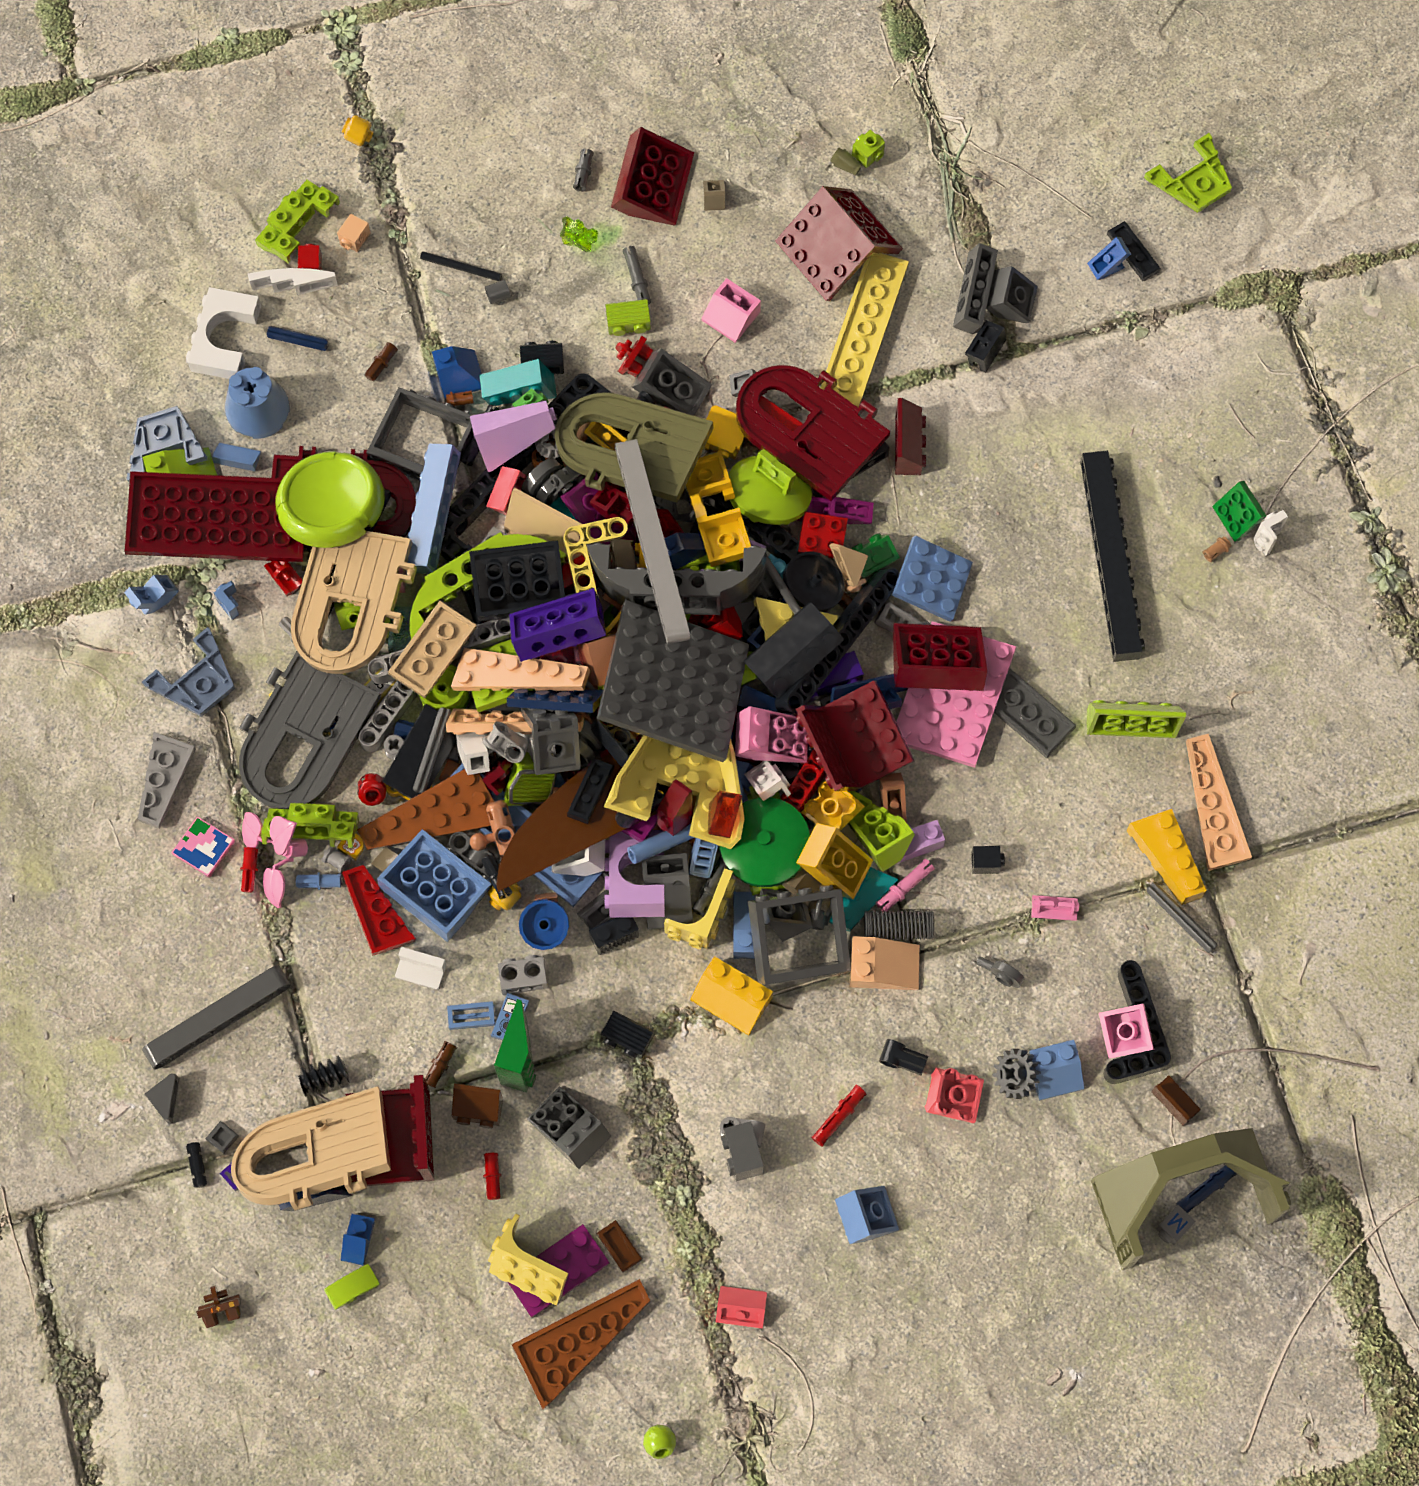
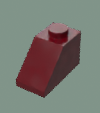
(675, 808)

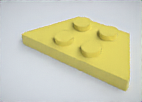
(776, 614)

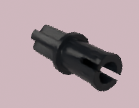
(492, 870)

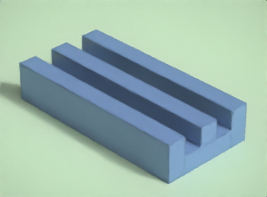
(473, 1024)

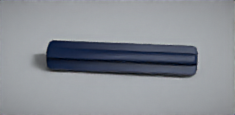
(297, 338)

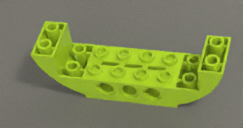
(437, 586)

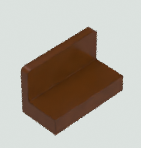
(1175, 1100)

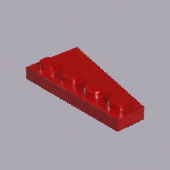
(378, 919)

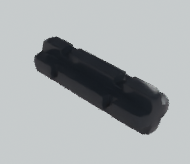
(196, 1165)

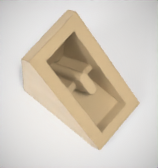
(849, 562)

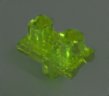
(576, 234)

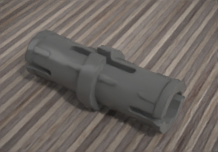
(583, 170)

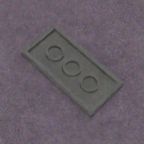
(1032, 715)

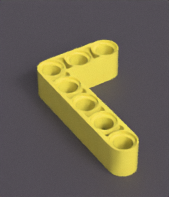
(581, 547)

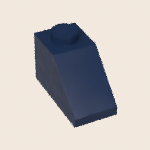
(684, 548)

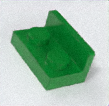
(879, 552)

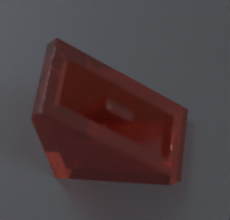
(723, 813)

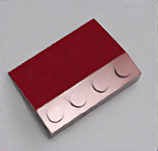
(652, 178)
(939, 657)

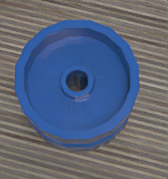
(530, 924)

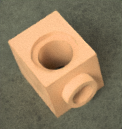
(353, 233)

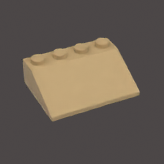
(539, 520)

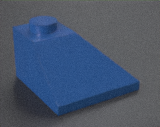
(457, 369)

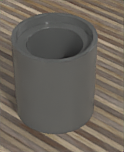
(497, 292)

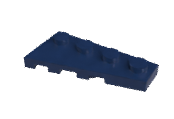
(574, 701)

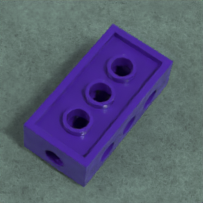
(541, 626)

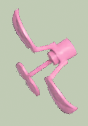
(281, 837)

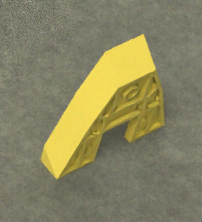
(663, 763)

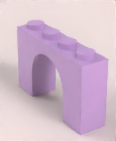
(624, 897)

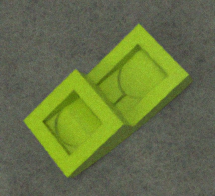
(351, 1286)

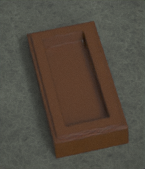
(619, 1246)

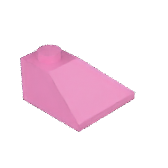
(1126, 1031)

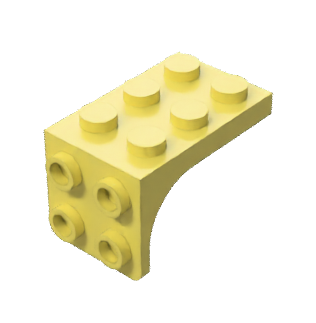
(701, 932)
(524, 1270)

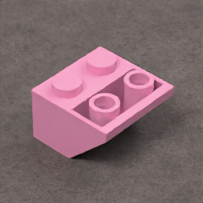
(731, 310)

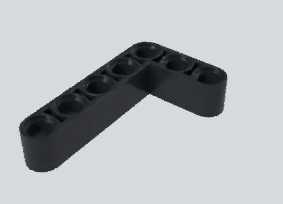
(621, 752)
(1161, 1048)

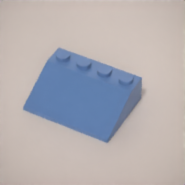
(433, 885)

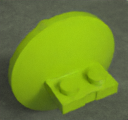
(768, 490)

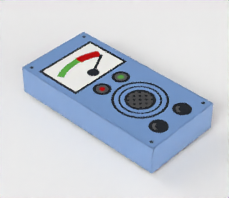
(505, 1015)

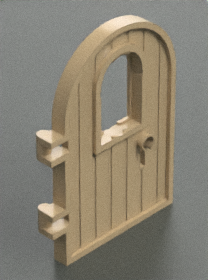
(363, 576)
(341, 1140)

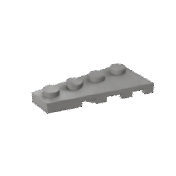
(165, 772)

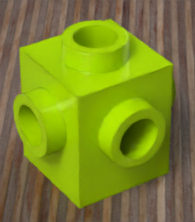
(868, 148)
(346, 614)

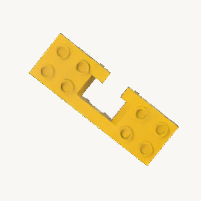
(721, 533)

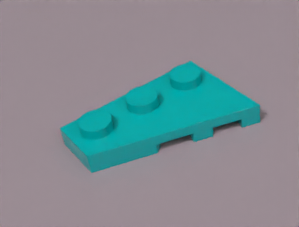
(872, 889)

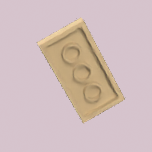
(432, 649)

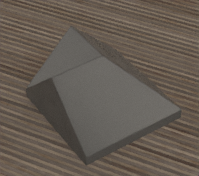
(786, 919)

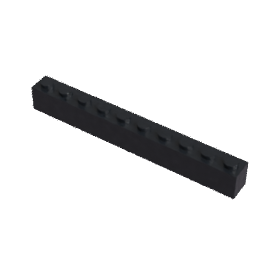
(1111, 556)

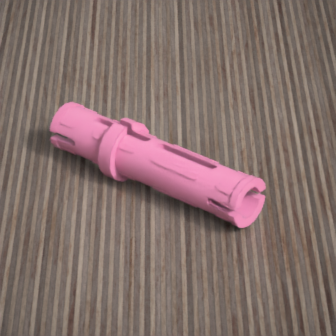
(898, 892)

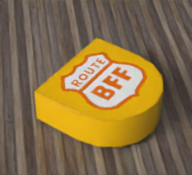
(354, 852)

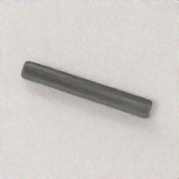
(431, 750)
(1181, 917)

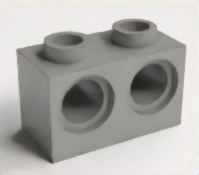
(523, 981)

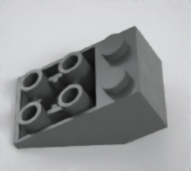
(674, 875)
(569, 1127)

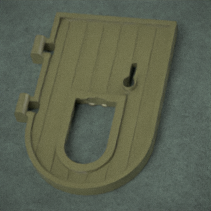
(666, 457)

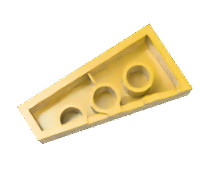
(1169, 854)

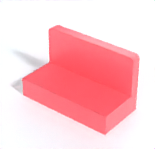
(741, 1307)

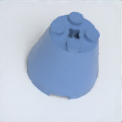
(255, 403)

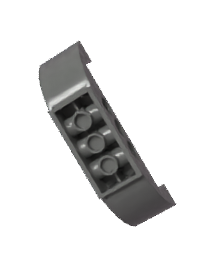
(700, 591)

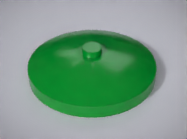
(769, 843)

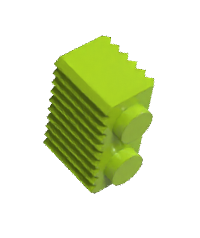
(628, 317)

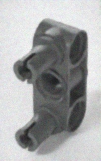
(470, 855)

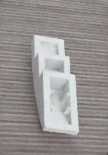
(300, 279)

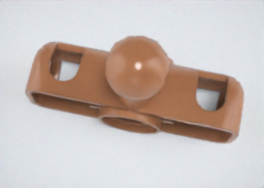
(479, 841)

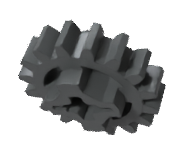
(1016, 1073)

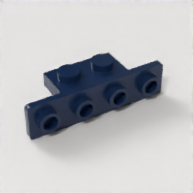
(885, 683)

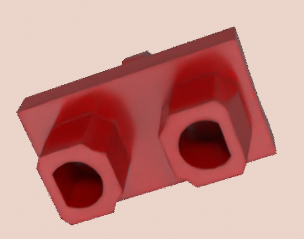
(639, 349)
(284, 576)

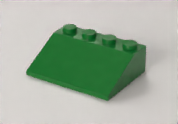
(514, 1059)

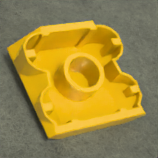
(832, 807)

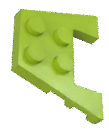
(1198, 185)

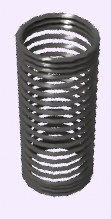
(928, 924)

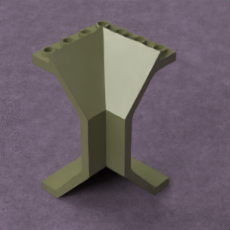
(1133, 1188)

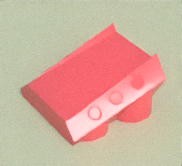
(954, 1095)

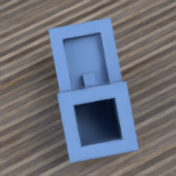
(153, 594)

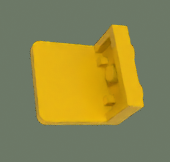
(726, 433)

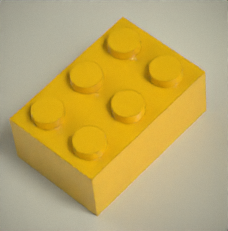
(835, 860)

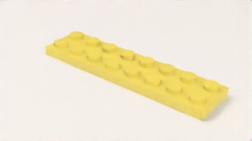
(865, 325)

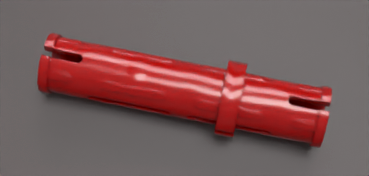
(845, 1107)

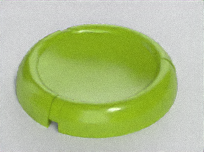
(329, 499)

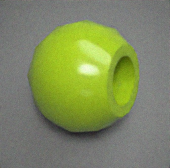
(659, 1441)

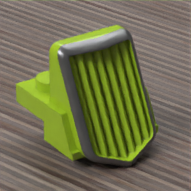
(526, 786)

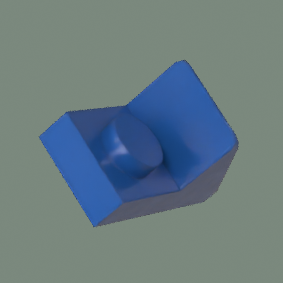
(1109, 259)
(357, 1239)

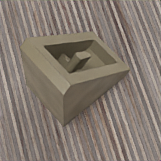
(714, 195)

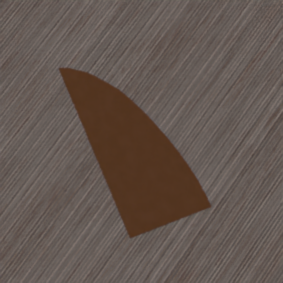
(552, 836)

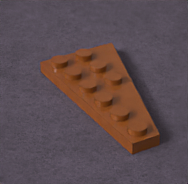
(442, 810)
(569, 1345)

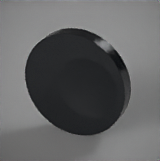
(814, 580)

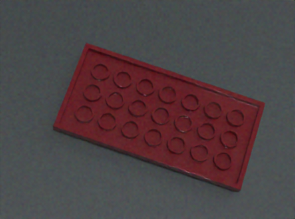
(206, 518)

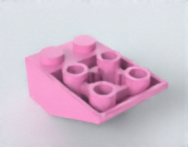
(770, 736)

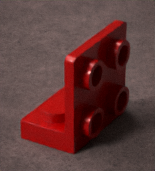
(820, 532)

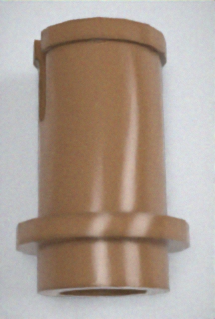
(1222, 545)

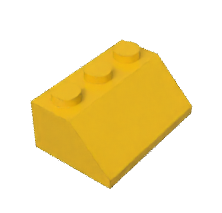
(731, 995)

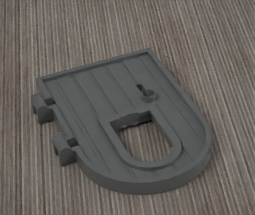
(306, 709)

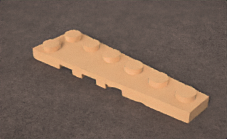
(503, 671)
(471, 720)
(1219, 823)

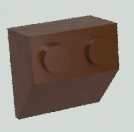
(476, 1105)

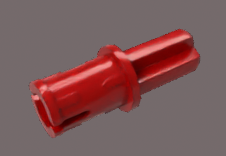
(249, 868)
(492, 1176)

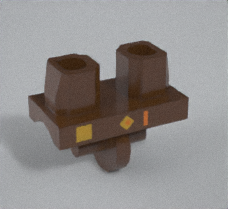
(209, 1311)

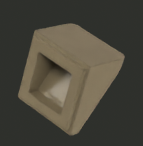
(384, 859)

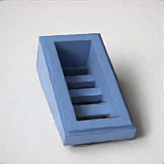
(699, 866)

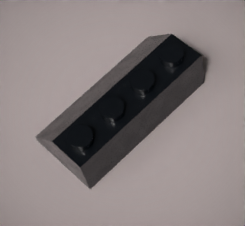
(793, 650)

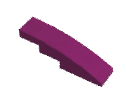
(855, 510)

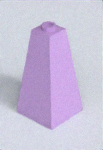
(510, 431)

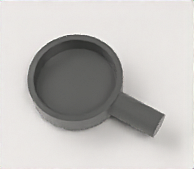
(1003, 972)

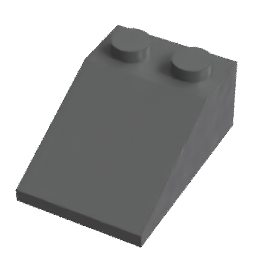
(672, 383)

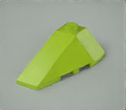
(881, 833)

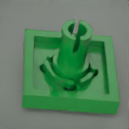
(1243, 509)

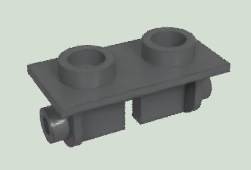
(564, 479)

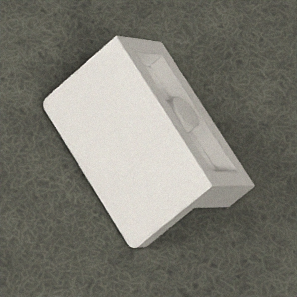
(420, 968)

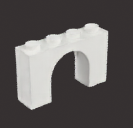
(217, 308)
(475, 753)

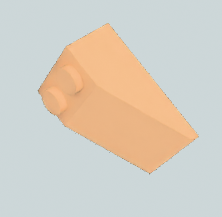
(884, 964)

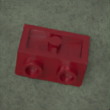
(498, 775)

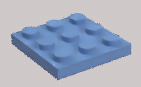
(932, 578)

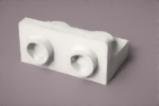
(767, 780)

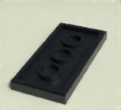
(406, 764)

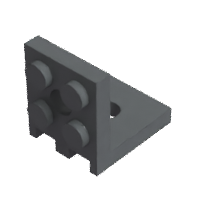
(552, 729)

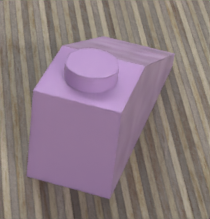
(926, 839)

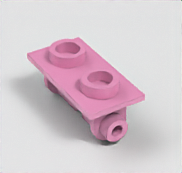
(1054, 908)

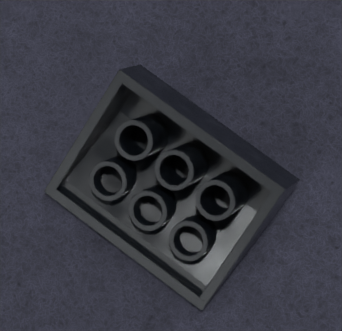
(515, 578)

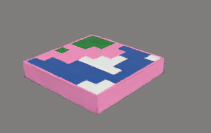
(203, 847)

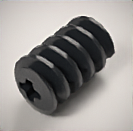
(323, 1075)

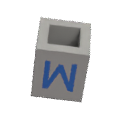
(1175, 1225)

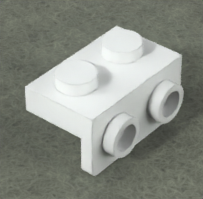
(1267, 531)

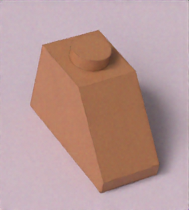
(893, 794)

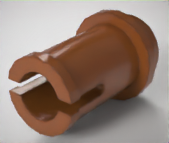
(460, 398)

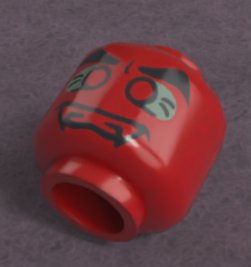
(371, 789)

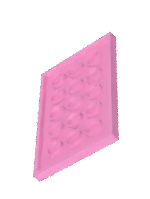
(956, 721)

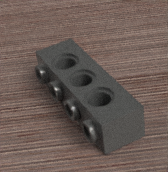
(975, 288)

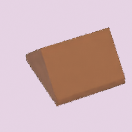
(597, 657)

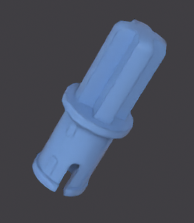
(318, 881)

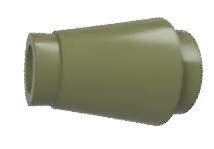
(845, 161)

